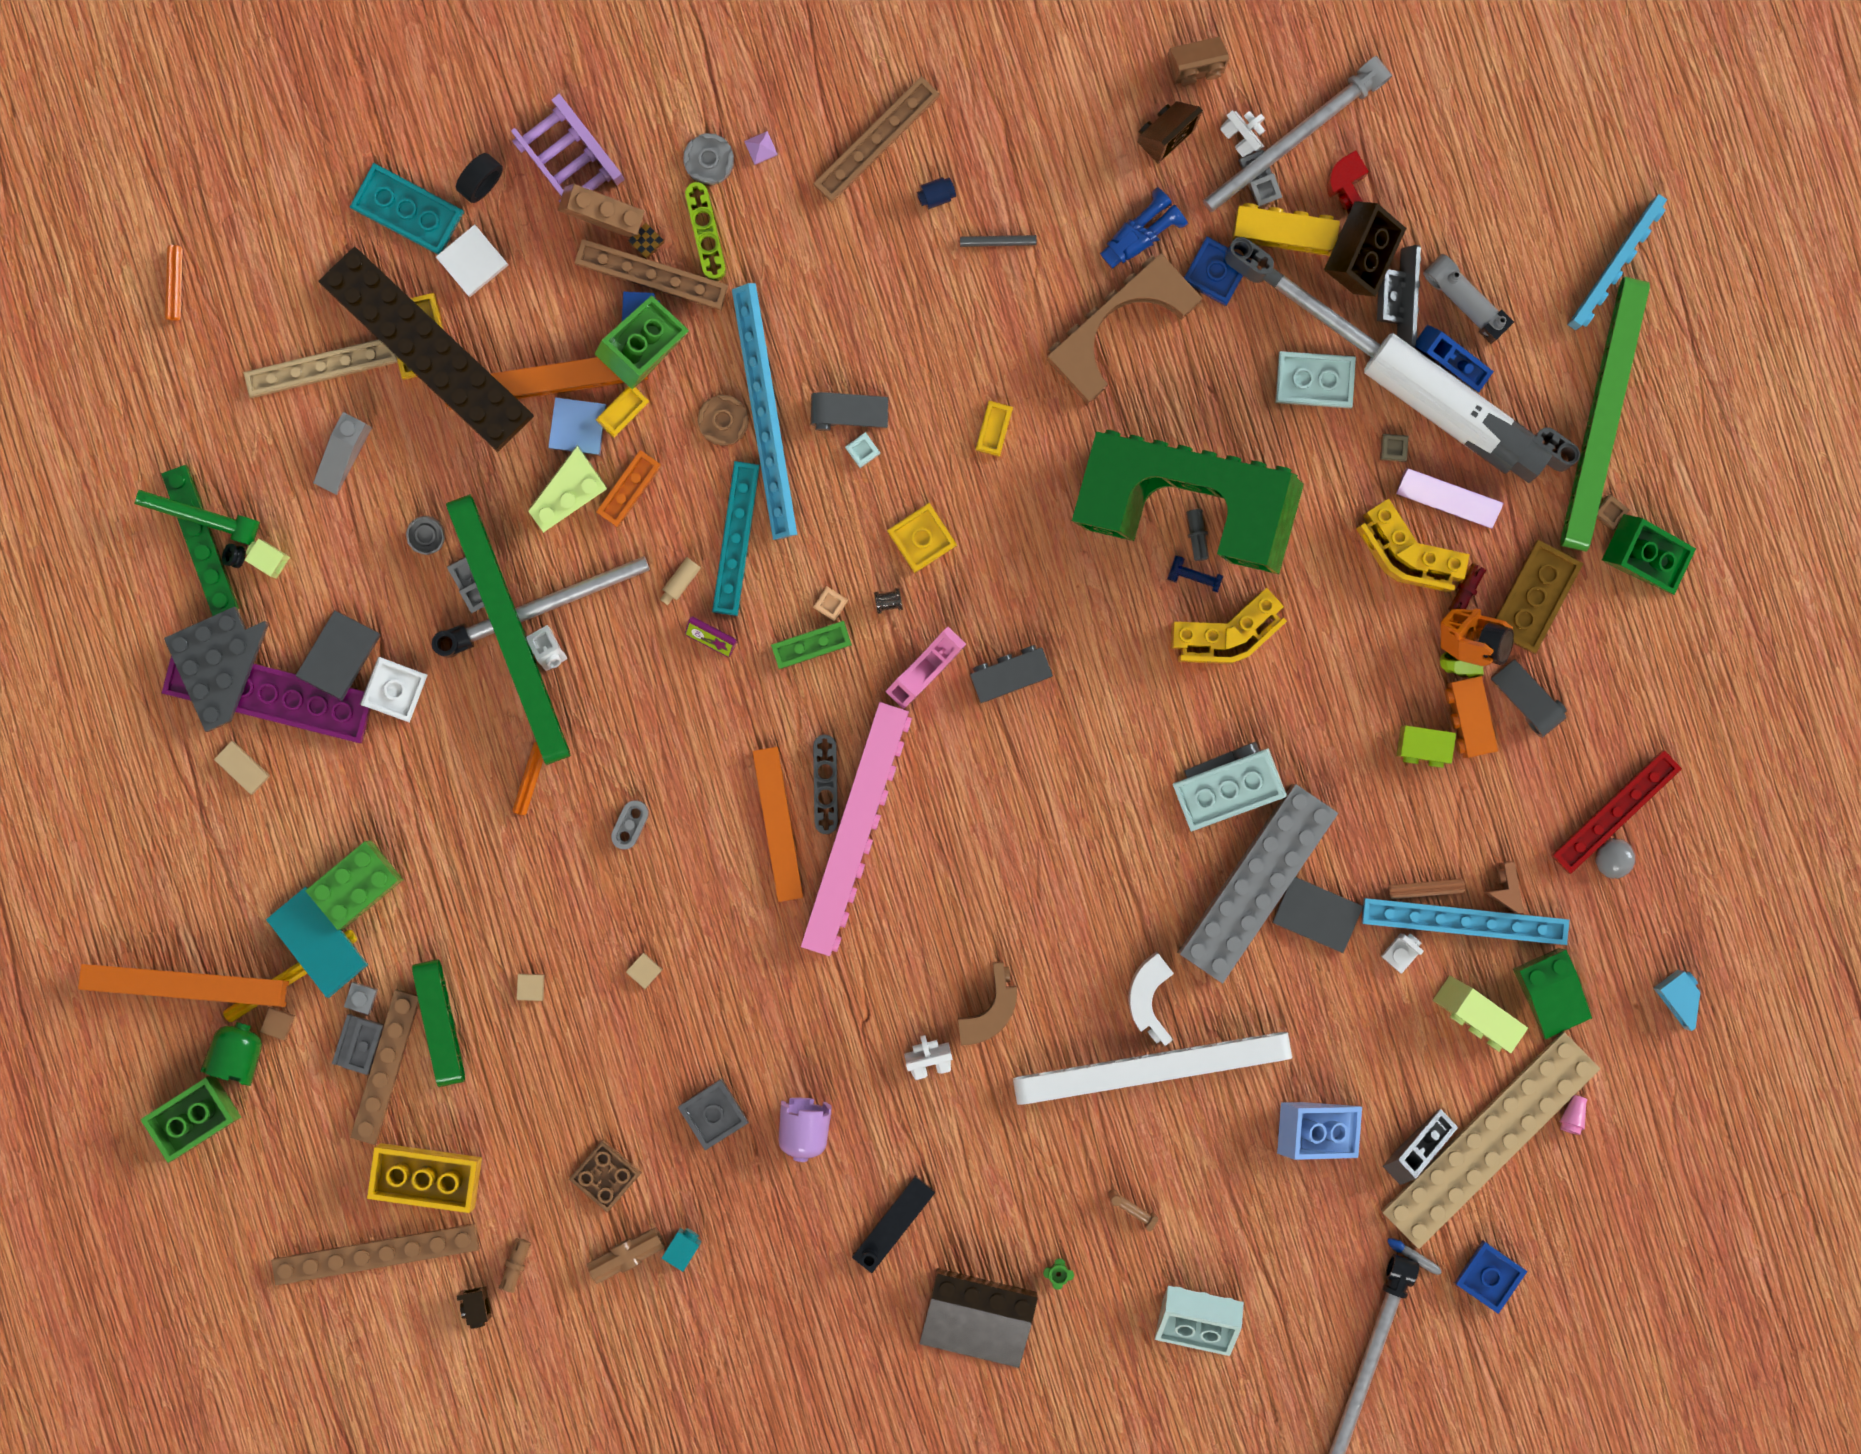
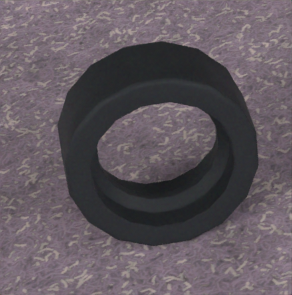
(479, 177)

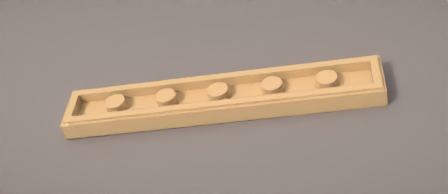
(318, 368)

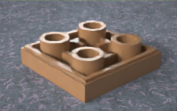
(605, 1175)

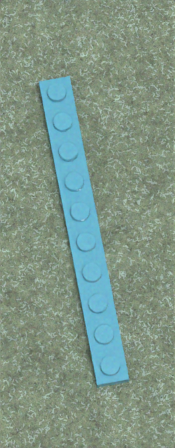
(764, 411)

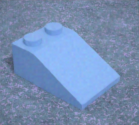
(1319, 1130)

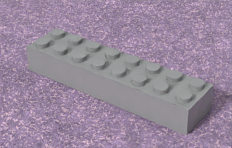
(1257, 883)

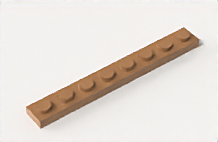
(375, 1254)

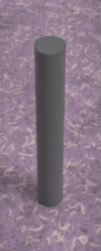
(979, 241)

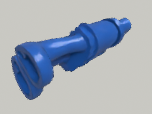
(1134, 238)

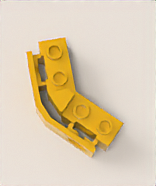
(1403, 546)
(1229, 635)

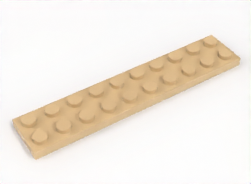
(1490, 1140)

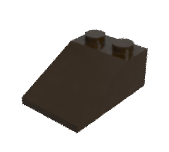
(1169, 130)

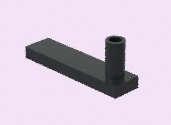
(893, 1224)

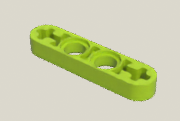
(703, 232)

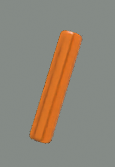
(173, 283)
(528, 781)

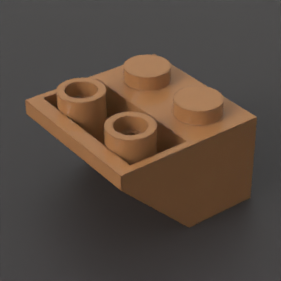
(1198, 60)

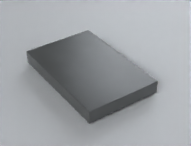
(338, 655)
(1317, 914)

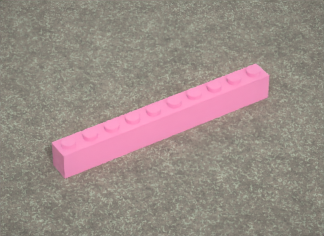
(854, 830)

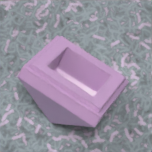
(761, 148)

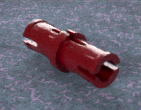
(1467, 588)

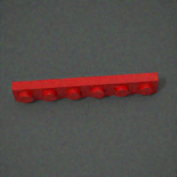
(1616, 812)

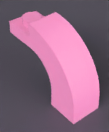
(926, 668)

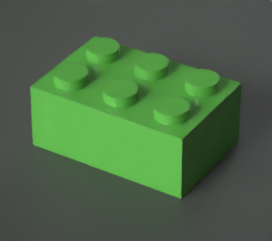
(354, 885)
(190, 1118)

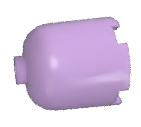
(803, 1128)

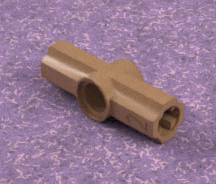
(626, 1255)

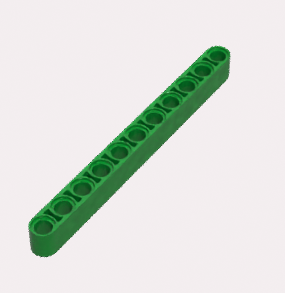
(508, 629)

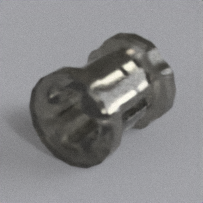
(888, 600)

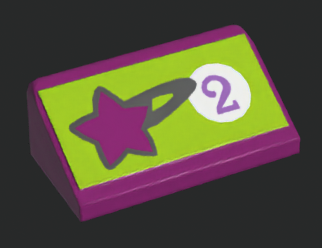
(710, 637)

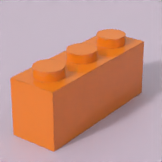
(1471, 717)

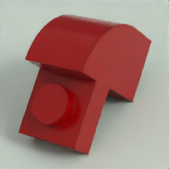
(1343, 176)

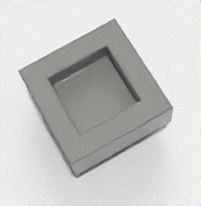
(360, 998)

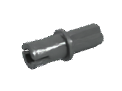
(1197, 534)

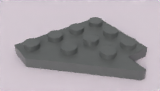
(216, 663)

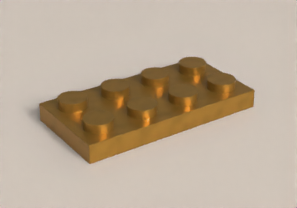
(1538, 594)

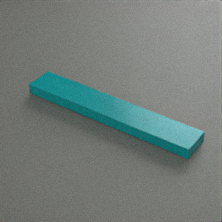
(736, 538)

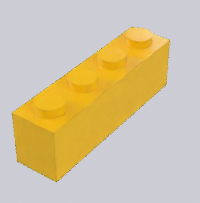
(1286, 230)

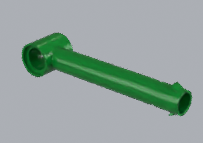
(241, 529)

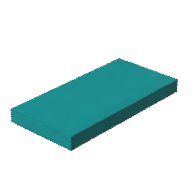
(406, 209)
(316, 943)

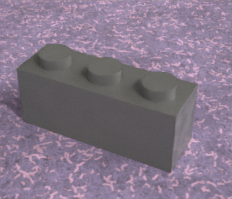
(1010, 674)

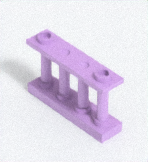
(576, 133)

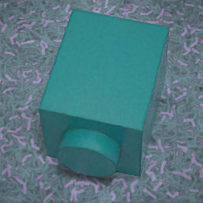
(682, 1248)

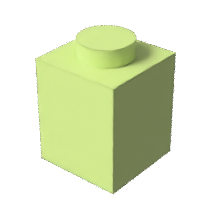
(266, 558)

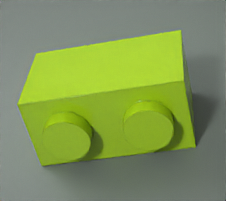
(1426, 745)

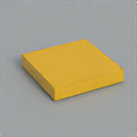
(922, 538)

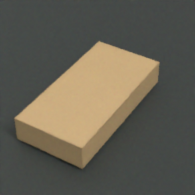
(242, 767)

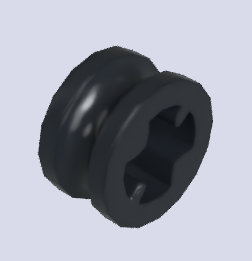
(233, 555)

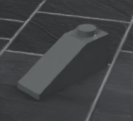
(1420, 1148)

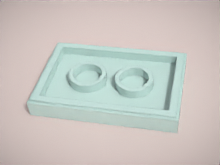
(1315, 379)

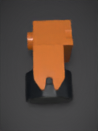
(1464, 627)

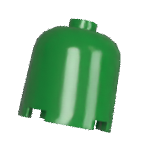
(233, 1054)

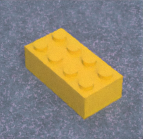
(424, 1178)

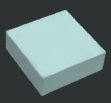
(862, 450)

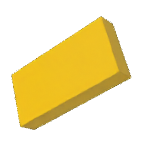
(622, 410)
(994, 428)

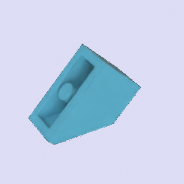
(1681, 997)

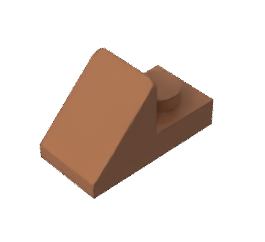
(1510, 894)

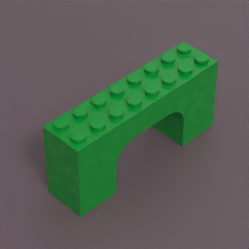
(1128, 470)

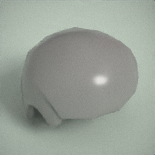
(425, 535)
(1615, 858)

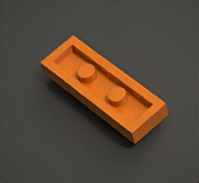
(628, 488)

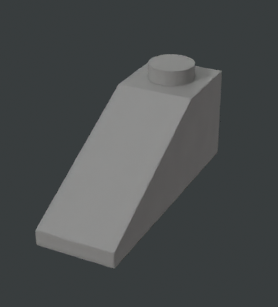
(341, 452)

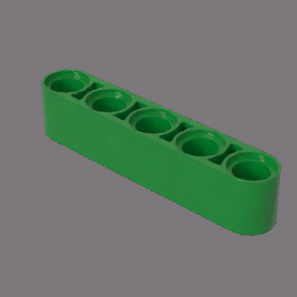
(438, 1023)

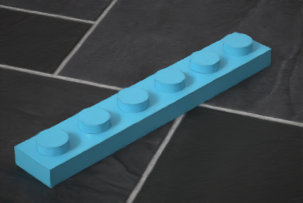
(1624, 254)

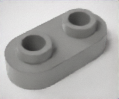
(628, 823)

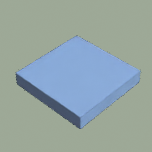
(575, 425)

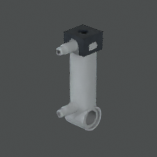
(1445, 276)

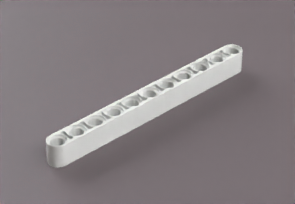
(1152, 1068)

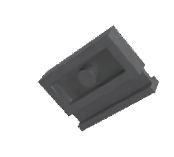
(358, 1044)

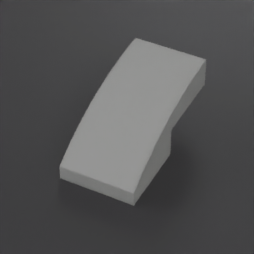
(1265, 186)
(467, 587)

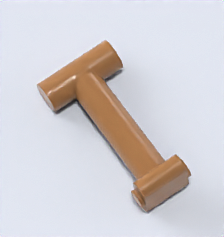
(1148, 1220)

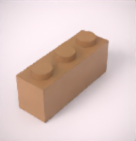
(601, 210)

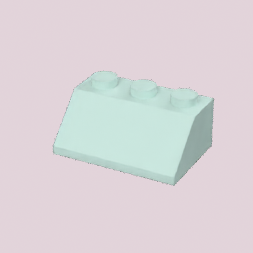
(1199, 1320)

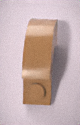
(989, 1023)

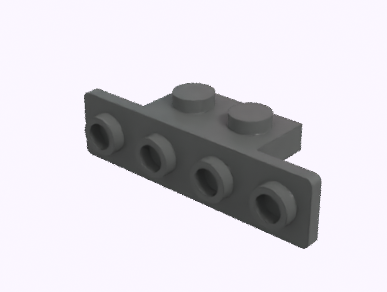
(1400, 295)

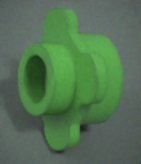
(1058, 1281)

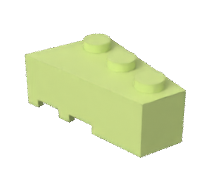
(567, 491)
(1480, 1014)

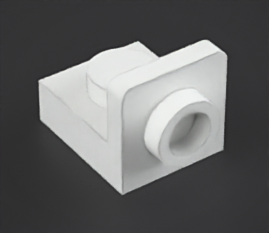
(546, 648)
(1402, 952)

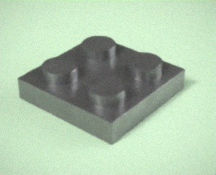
(713, 1114)

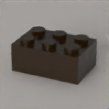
(1365, 248)

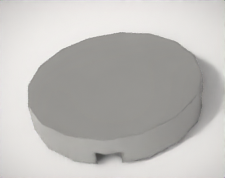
(708, 159)

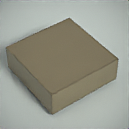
(1394, 448)

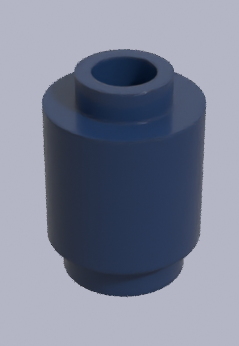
(936, 193)

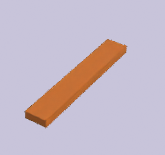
(778, 824)

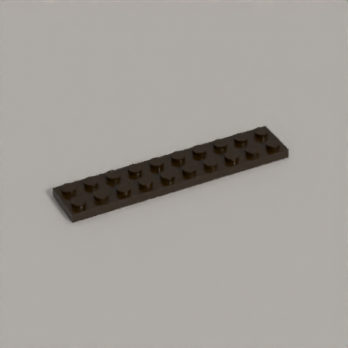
(426, 349)

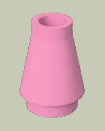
(1574, 1116)

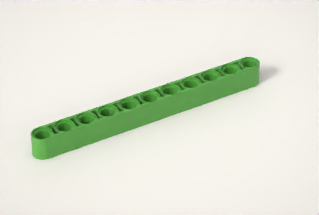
(1605, 414)

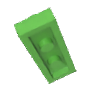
(811, 645)

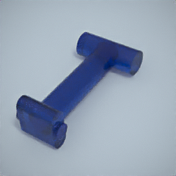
(1177, 569)

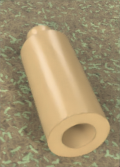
(680, 580)

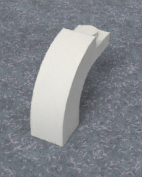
(1141, 991)

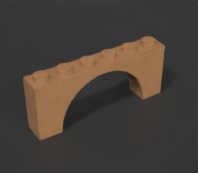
(1155, 284)

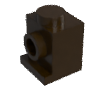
(475, 1306)

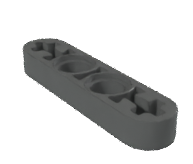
(825, 784)

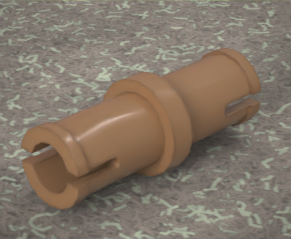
(514, 1265)

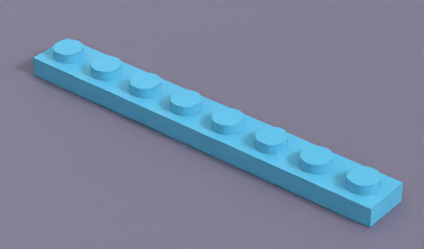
(1465, 921)

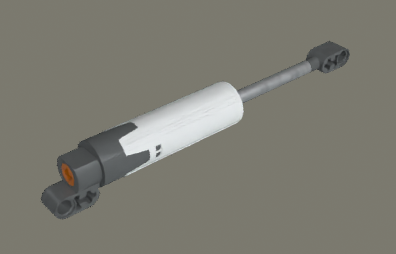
(1425, 384)

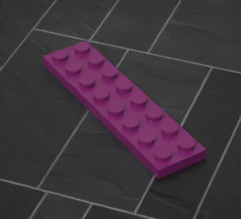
(292, 702)

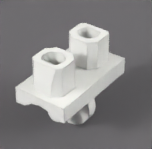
(1236, 123)
(926, 1055)

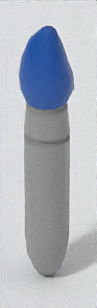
(1411, 1254)

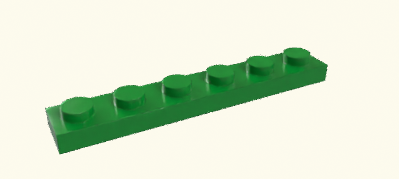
(201, 543)

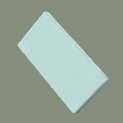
(1229, 790)

